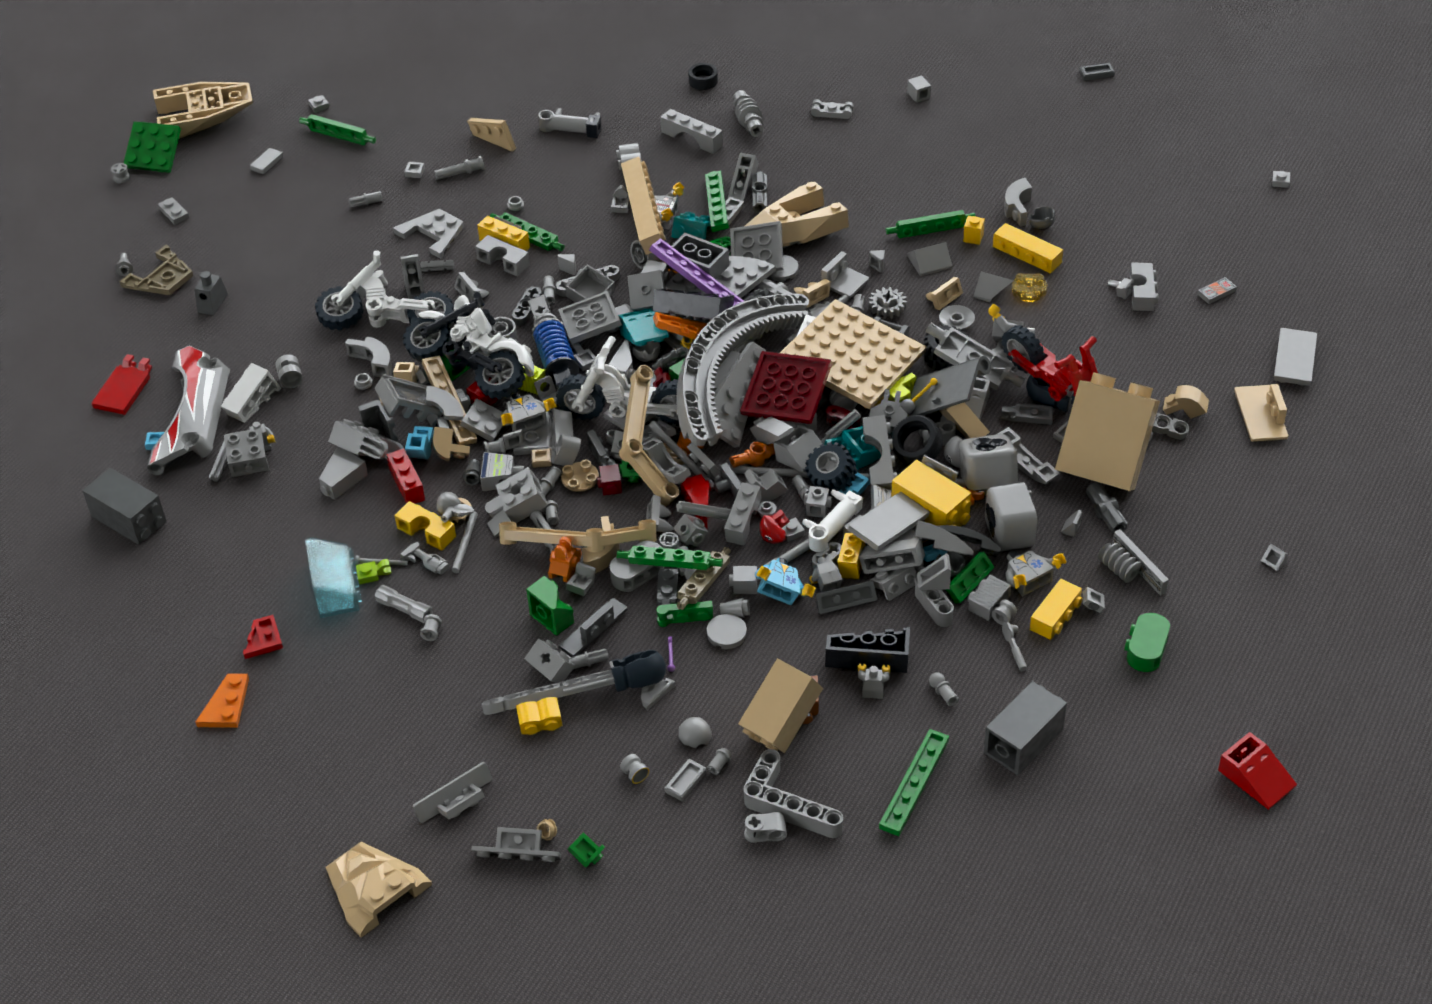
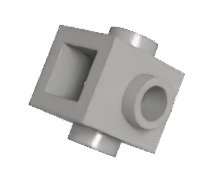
(817, 501)
(691, 530)

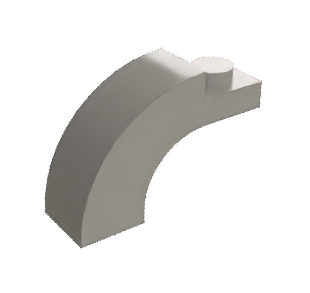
(1015, 195)
(373, 351)
(670, 469)

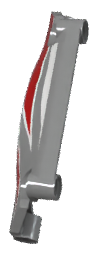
(198, 412)

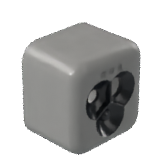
(988, 462)
(1011, 516)

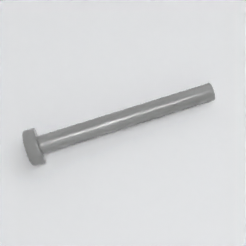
(358, 560)

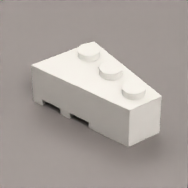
(249, 392)

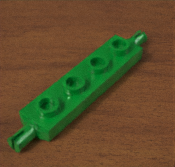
(337, 129)
(929, 224)
(536, 235)
(669, 557)

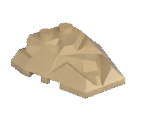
(371, 881)

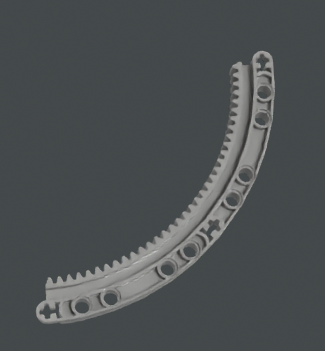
(713, 343)

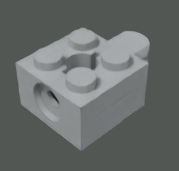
(518, 496)

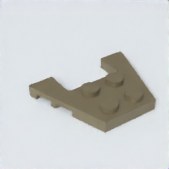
(165, 278)

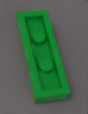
(970, 577)

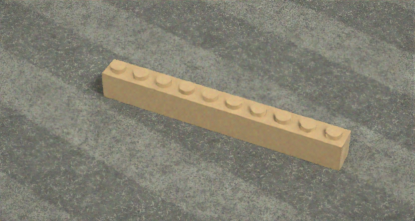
(642, 203)

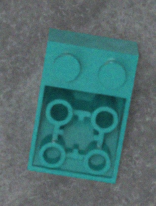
(640, 327)

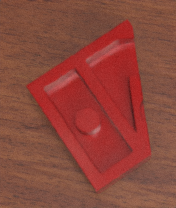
(263, 637)

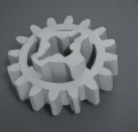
(887, 302)

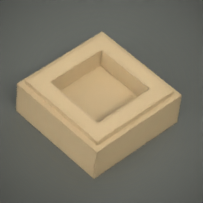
(541, 458)

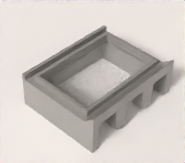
(412, 395)

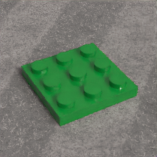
(152, 146)

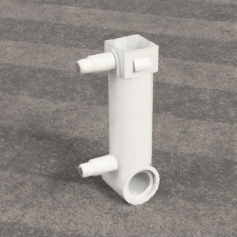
(823, 532)

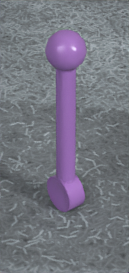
(671, 667)

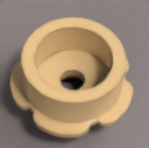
(544, 825)

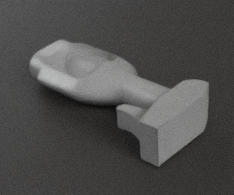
(430, 561)

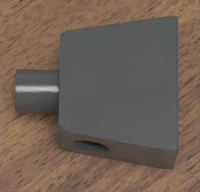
(209, 293)

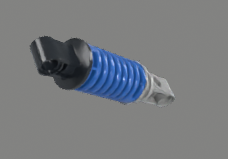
(552, 342)

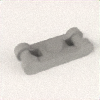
(831, 109)

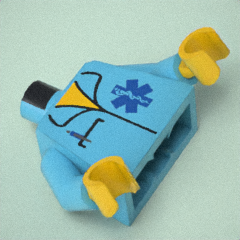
(782, 582)

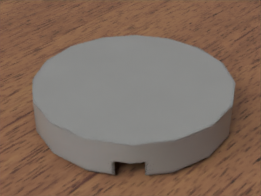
(790, 270)
(726, 631)

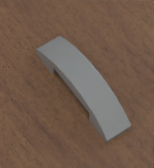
(1028, 462)

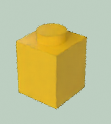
(973, 230)

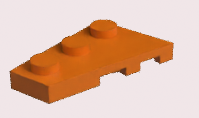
(226, 703)

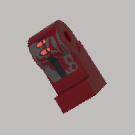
(836, 413)

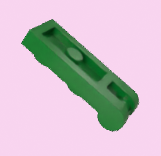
(692, 612)

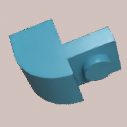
(419, 443)

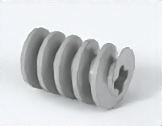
(1119, 561)

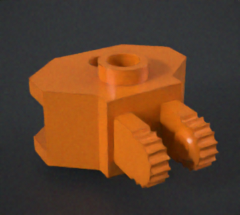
(564, 559)

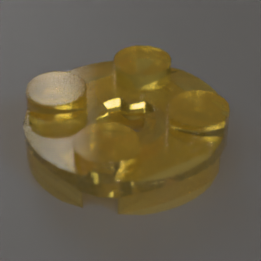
(1023, 281)

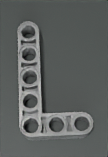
(764, 798)

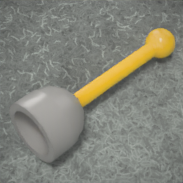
(909, 405)

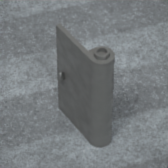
(953, 386)

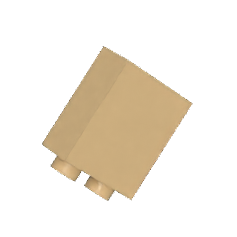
(1108, 432)

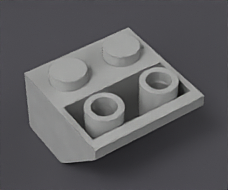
(796, 447)

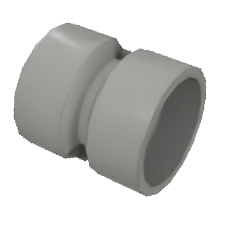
(289, 371)

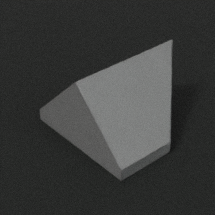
(989, 286)
(936, 575)

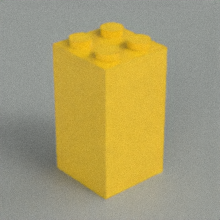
(939, 495)

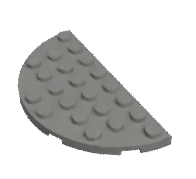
(739, 277)

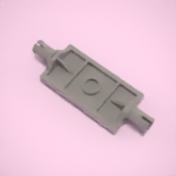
(959, 348)

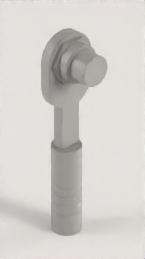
(1008, 632)

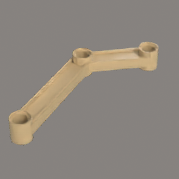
(632, 445)
(593, 538)

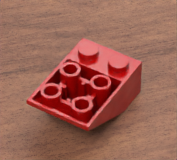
(1256, 771)

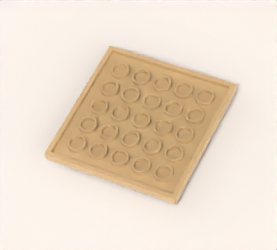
(862, 352)

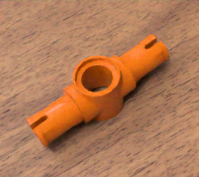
(754, 455)

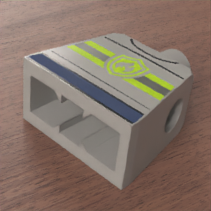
(497, 469)

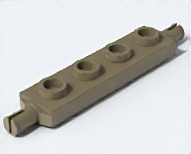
(702, 580)

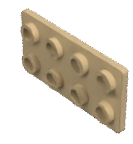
(1263, 411)

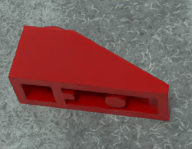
(697, 490)

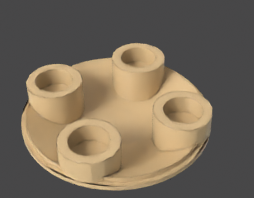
(579, 476)

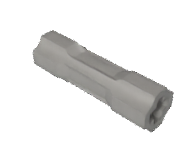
(391, 598)

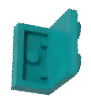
(690, 224)

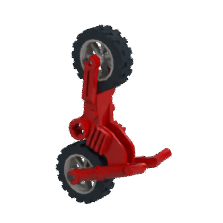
(1039, 362)

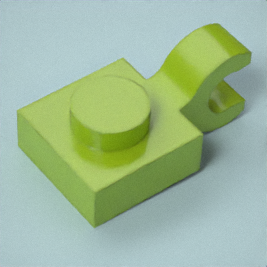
(370, 571)

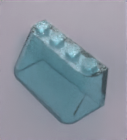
(333, 577)

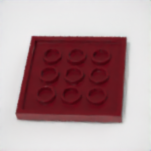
(786, 387)

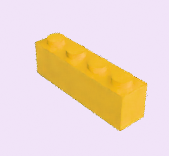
(1027, 248)

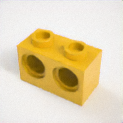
(848, 559)

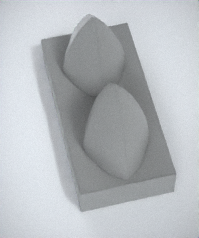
(468, 287)
(657, 510)

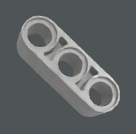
(936, 605)

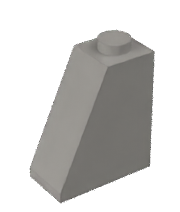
(341, 473)

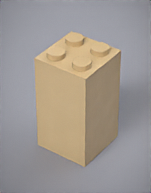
(780, 706)

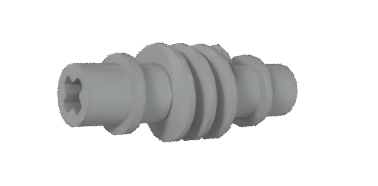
(748, 113)

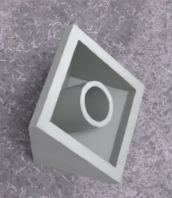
(930, 259)

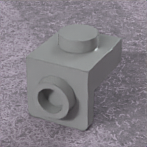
(582, 579)

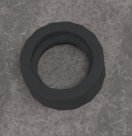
(703, 69)

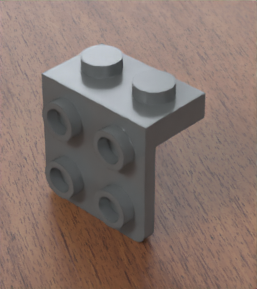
(376, 416)

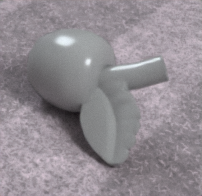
(450, 505)

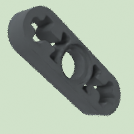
(526, 311)

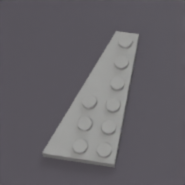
(731, 394)

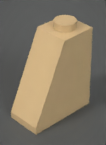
(965, 421)

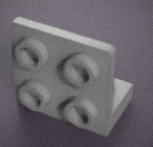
(843, 278)
(246, 452)

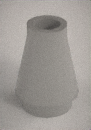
(736, 607)

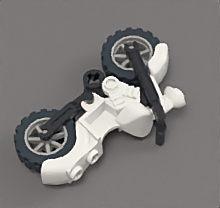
(491, 358)

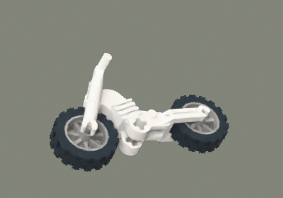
(348, 301)
(607, 383)

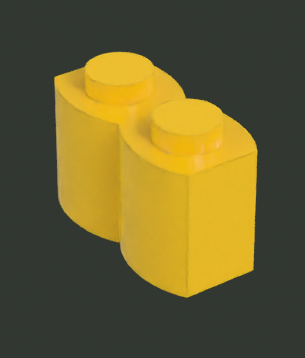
(539, 715)

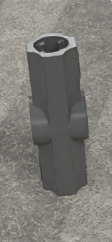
(759, 192)
(1106, 507)

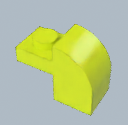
(905, 385)

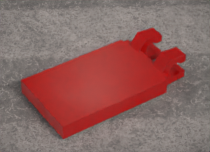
(123, 386)

